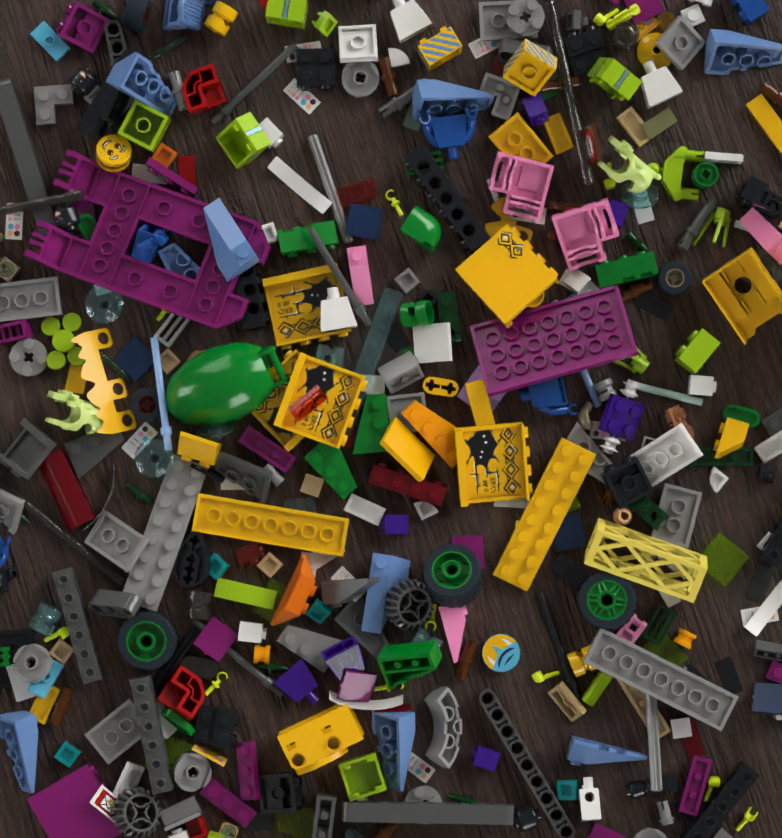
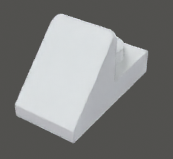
(579, 282)

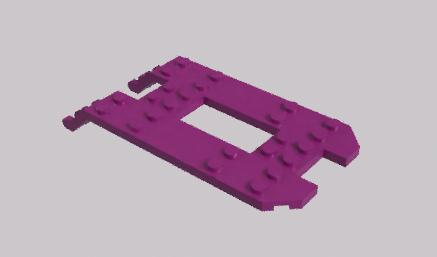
(105, 257)

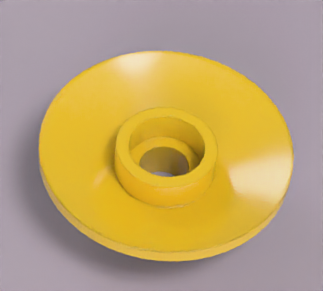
(645, 51)

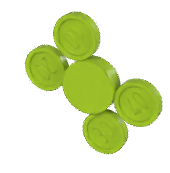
(62, 340)

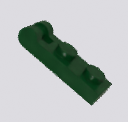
(449, 313)
(645, 509)

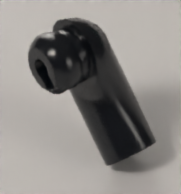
(6, 576)

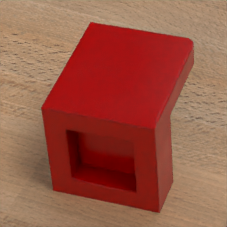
(197, 827)

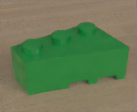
(298, 240)
(626, 269)
(372, 425)
(333, 468)
(408, 661)

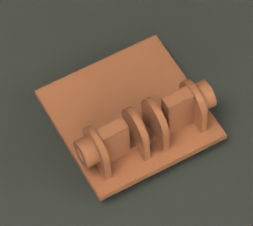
(677, 416)

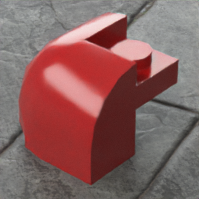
(203, 90)
(183, 693)

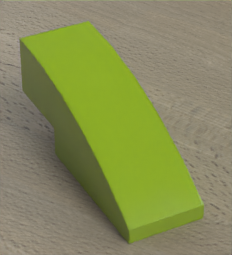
(245, 593)

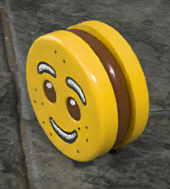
(113, 153)

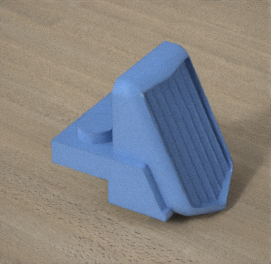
(183, 14)

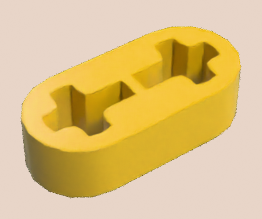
(442, 382)

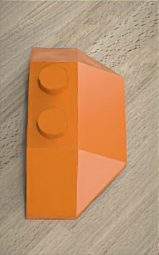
(297, 593)

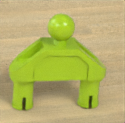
(672, 173)

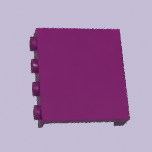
(66, 809)

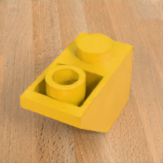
(732, 437)

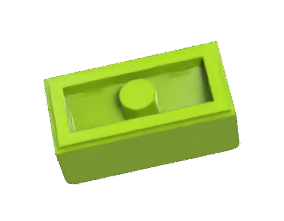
(596, 688)

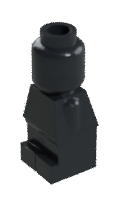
(639, 788)

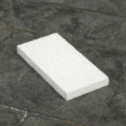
(668, 454)

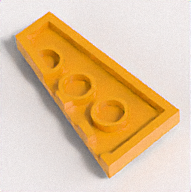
(433, 429)

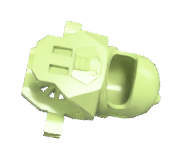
(633, 168)
(81, 413)

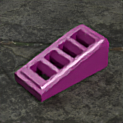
(26, 329)

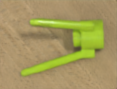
(721, 218)
(639, 363)

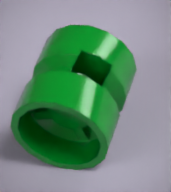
(704, 175)
(419, 313)

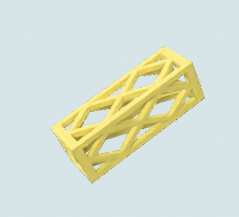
(642, 573)

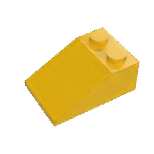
(198, 448)

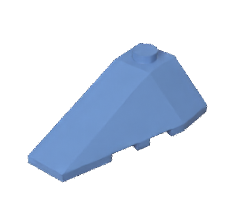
(735, 51)
(446, 98)
(229, 244)
(178, 261)
(390, 571)
(395, 739)
(22, 740)
(594, 752)

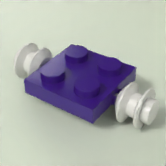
(621, 417)

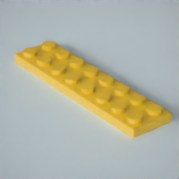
(544, 514)
(270, 524)

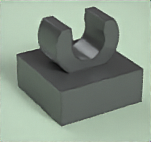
(575, 21)

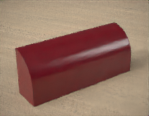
(66, 490)

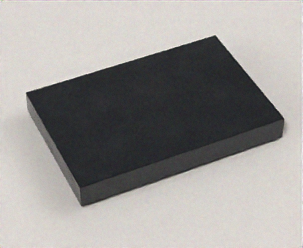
(15, 640)

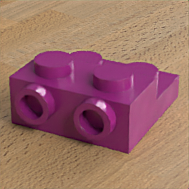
(82, 26)

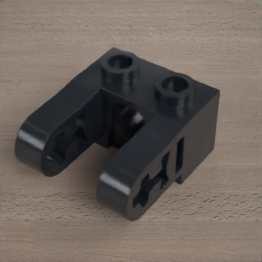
(756, 195)

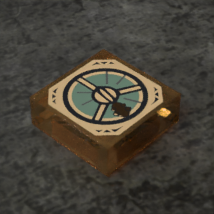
(229, 829)

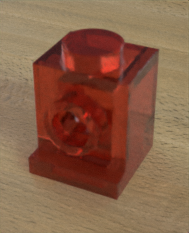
(250, 554)

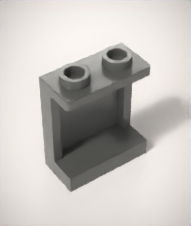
(27, 450)

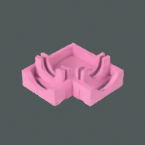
(523, 182)
(583, 231)

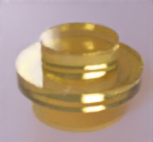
(664, 20)

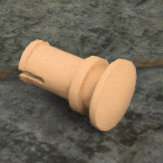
(622, 516)

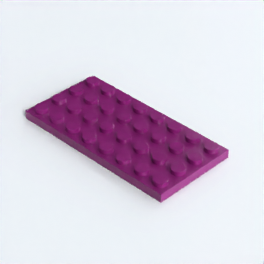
(554, 340)

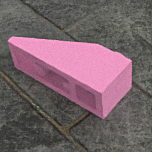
(764, 233)
(360, 274)
(454, 624)

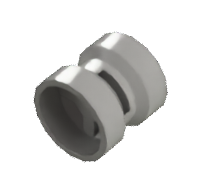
(604, 385)

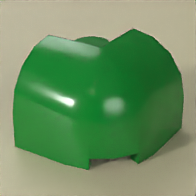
(422, 228)

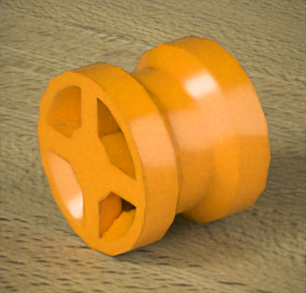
(684, 638)
(261, 654)

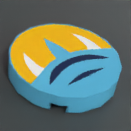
(501, 652)

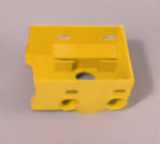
(747, 309)
(315, 744)

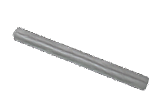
(329, 187)
(653, 743)

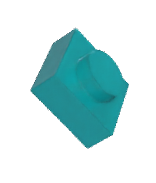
(218, 566)
(318, 611)
(67, 754)
(567, 790)

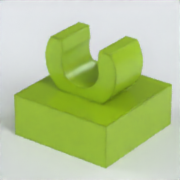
(325, 23)

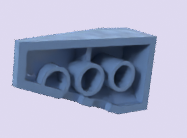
(140, 81)

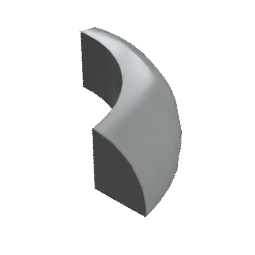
(446, 727)

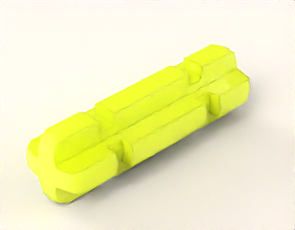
(623, 16)

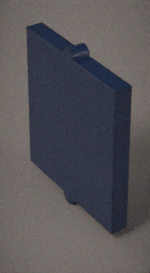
(363, 221)
(135, 359)
(570, 534)
(767, 698)

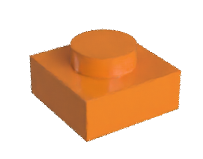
(164, 155)

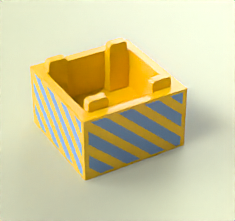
(439, 48)
(530, 67)

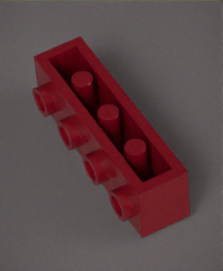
(407, 485)

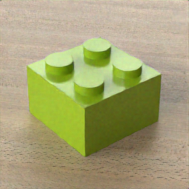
(144, 126)
(697, 350)

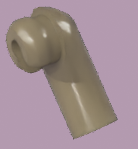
(583, 416)

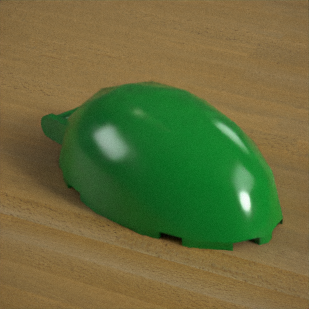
(223, 384)

